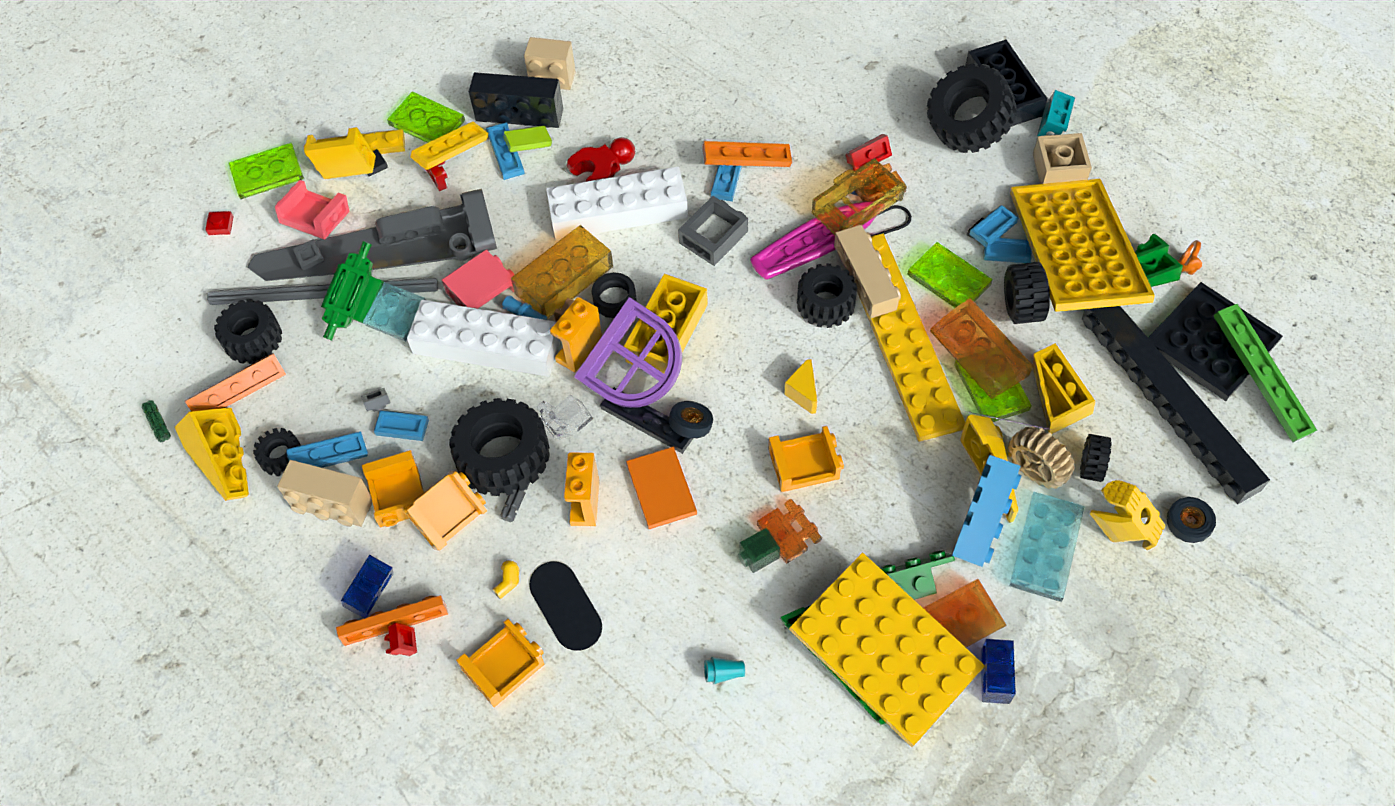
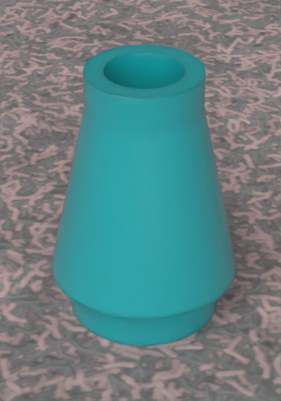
(722, 670)

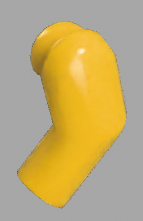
(510, 578)

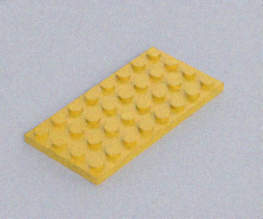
(1081, 245)

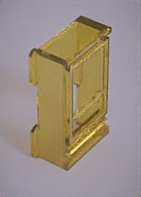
(847, 182)

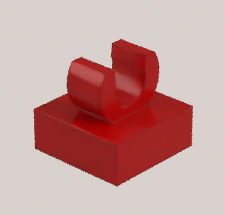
(401, 640)

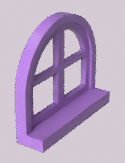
(610, 342)

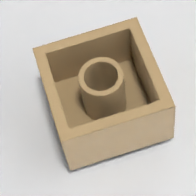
(550, 60)
(1061, 158)

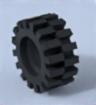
(268, 444)
(1095, 457)

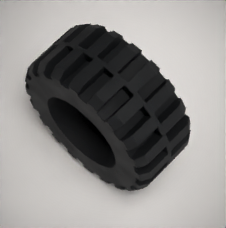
(957, 89)
(493, 421)

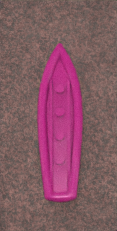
(800, 246)

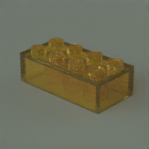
(562, 271)

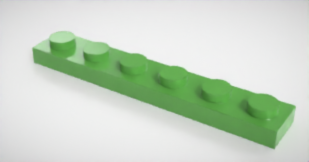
(1265, 373)

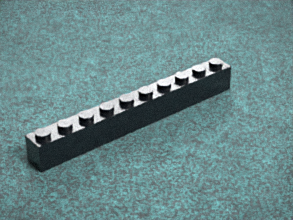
(1177, 402)

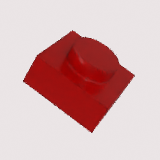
(219, 223)

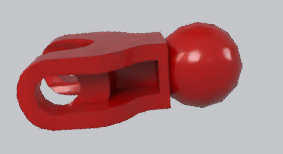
(602, 161)

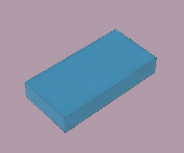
(994, 226)
(1009, 251)
(401, 425)

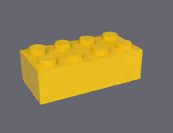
(680, 307)

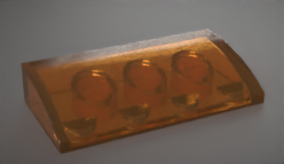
(981, 349)
(967, 613)

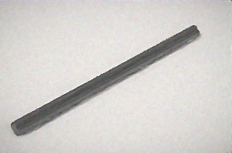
(307, 292)

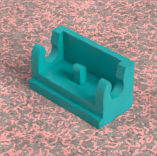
(1056, 114)

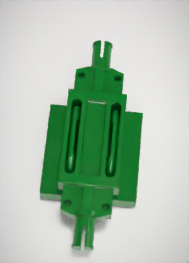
(350, 292)

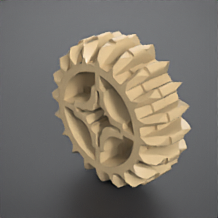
(1041, 457)

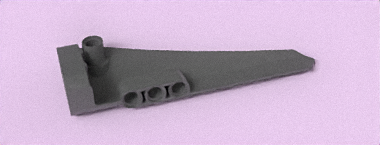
(396, 241)

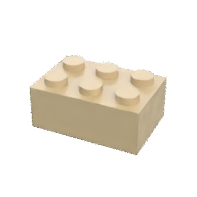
(325, 493)

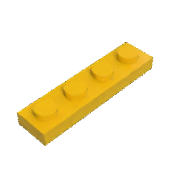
(385, 141)
(449, 145)

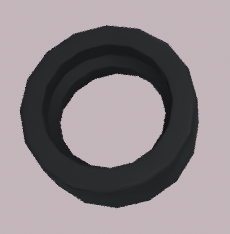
(608, 281)

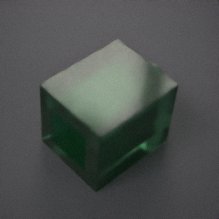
(759, 550)

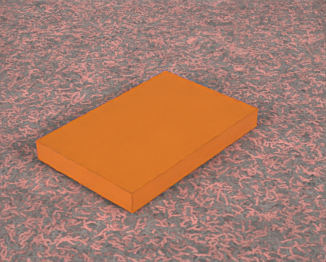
(661, 488)

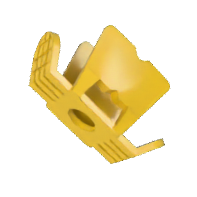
(1131, 507)

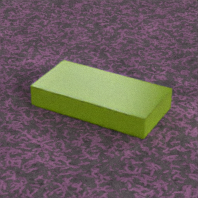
(527, 138)

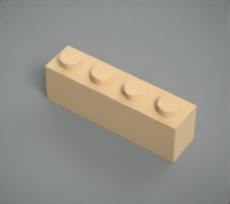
(865, 265)

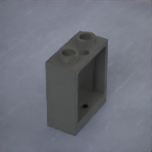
(702, 246)

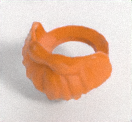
(1190, 261)

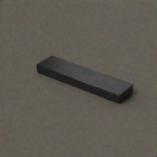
(648, 421)

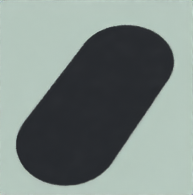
(565, 606)

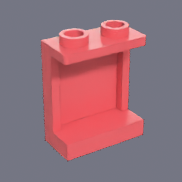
(311, 211)
(478, 281)

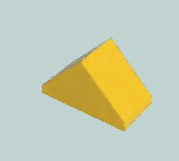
(801, 387)

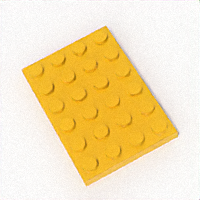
(887, 649)

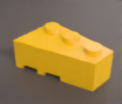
(1060, 389)

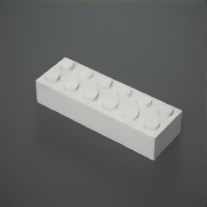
(618, 202)
(483, 338)

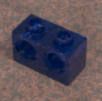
(367, 586)
(999, 671)

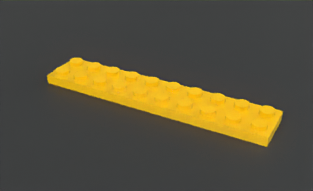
(913, 360)

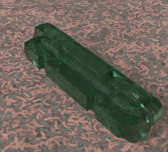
(156, 421)

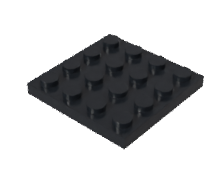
(1198, 345)

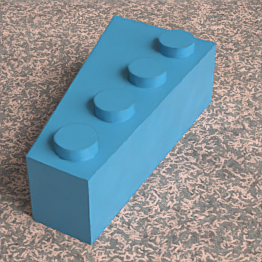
(986, 510)

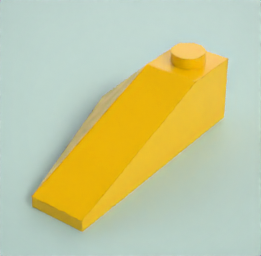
(983, 439)
(214, 445)

